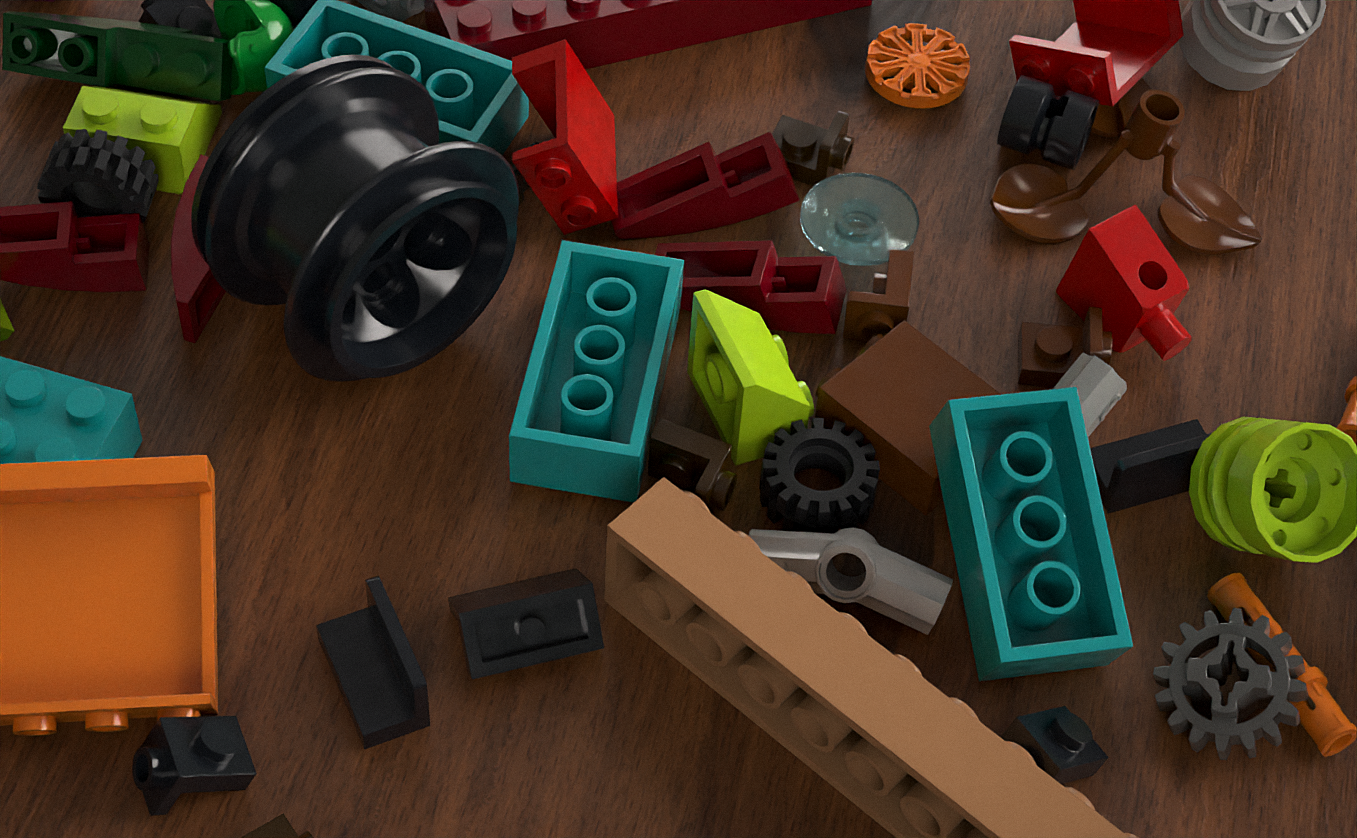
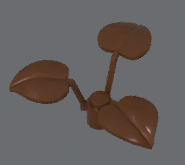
(1195, 215)

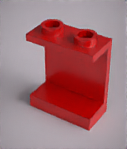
(1103, 49)
(578, 167)

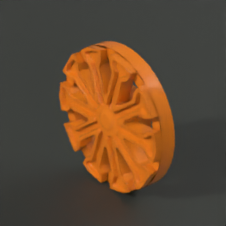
(917, 66)

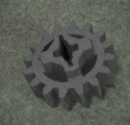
(1256, 690)

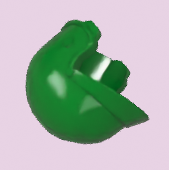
(255, 35)

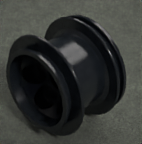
(356, 218)

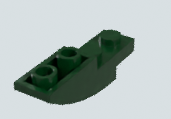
(117, 53)

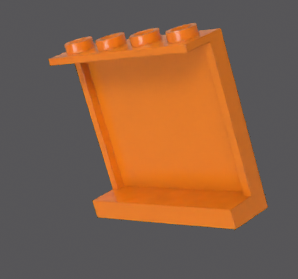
(107, 592)

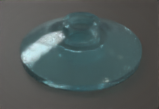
(859, 218)

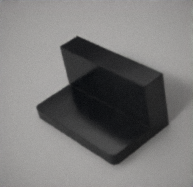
(1147, 465)
(527, 622)
(376, 669)

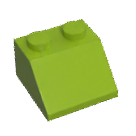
(164, 127)
(743, 376)

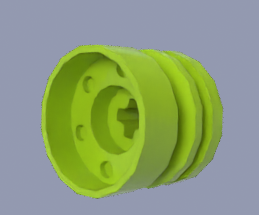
(1277, 488)

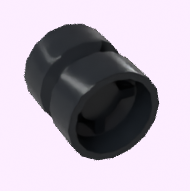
(1047, 122)

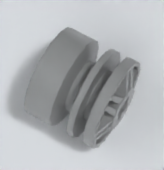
(1246, 40)

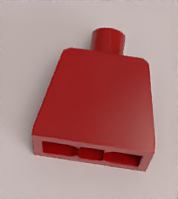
(1132, 280)

